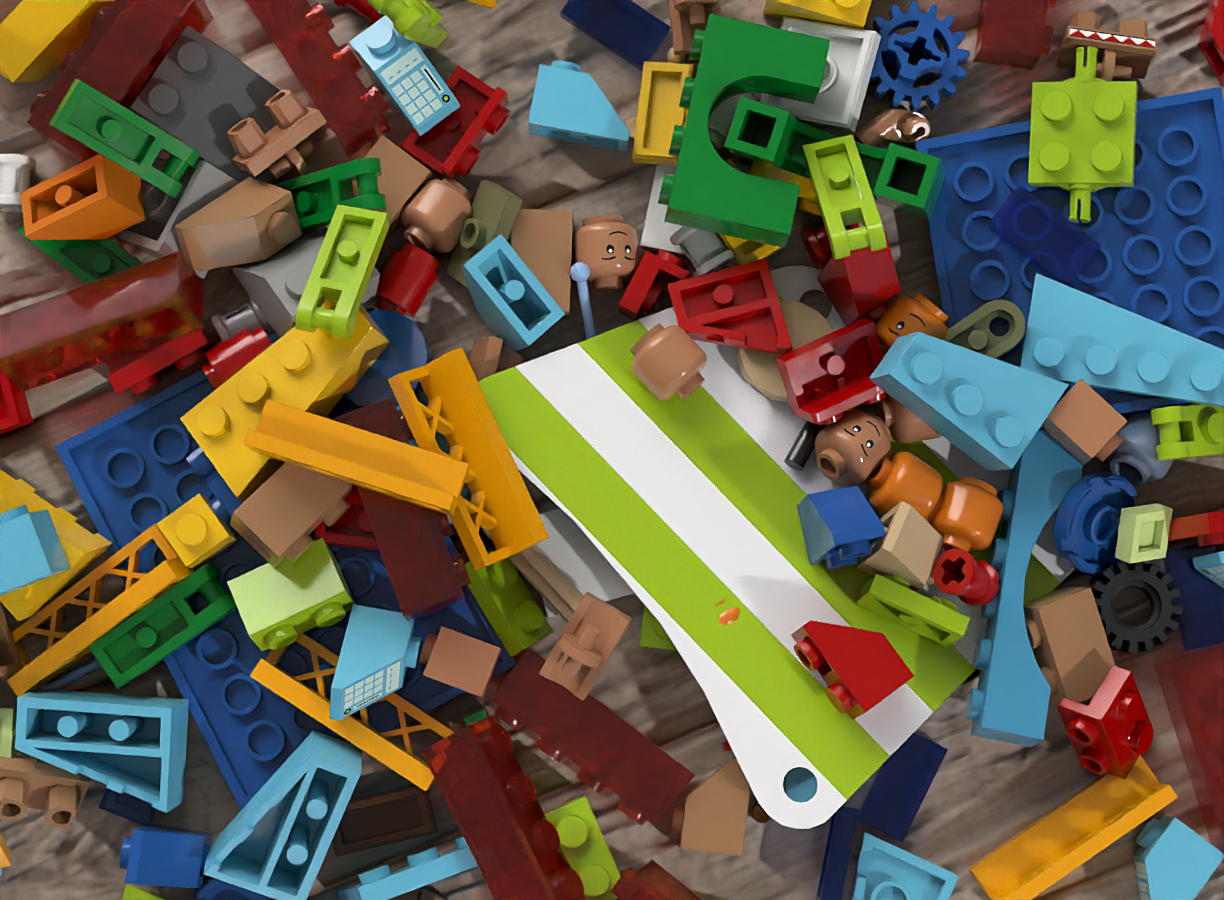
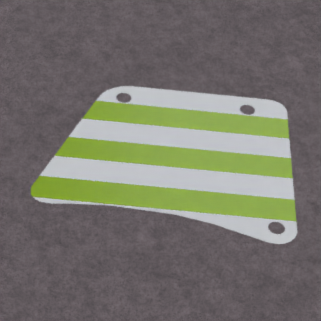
(705, 510)

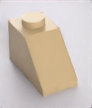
(906, 549)

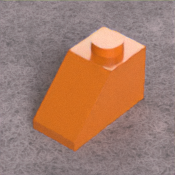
(83, 203)

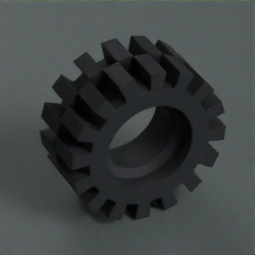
(1161, 597)

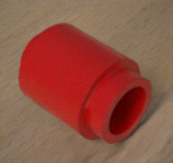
(406, 280)
(234, 354)

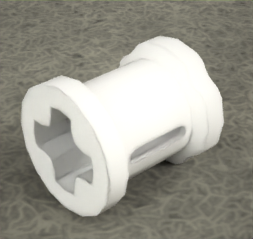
(14, 179)

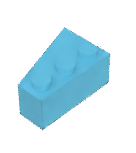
(968, 397)
(112, 738)
(289, 823)

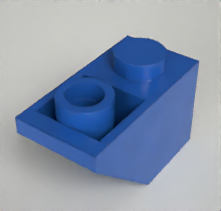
(838, 527)
(165, 856)

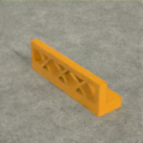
(465, 419)
(358, 457)
(74, 644)
(351, 728)
(1071, 834)

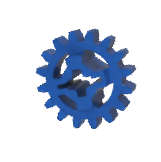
(932, 62)

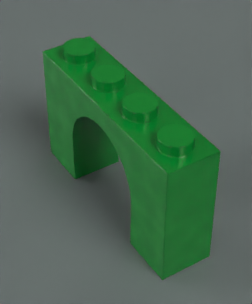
(733, 61)
(896, 176)

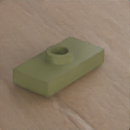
(493, 215)

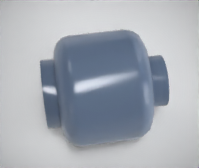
(1136, 455)

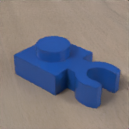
(225, 500)

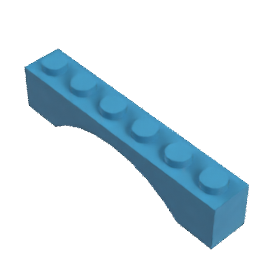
(1011, 688)

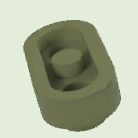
(975, 334)

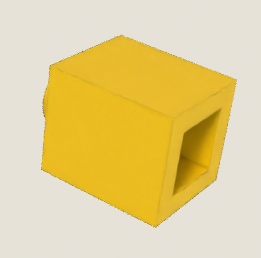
(196, 532)

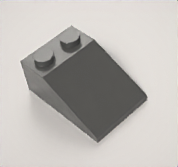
(202, 95)

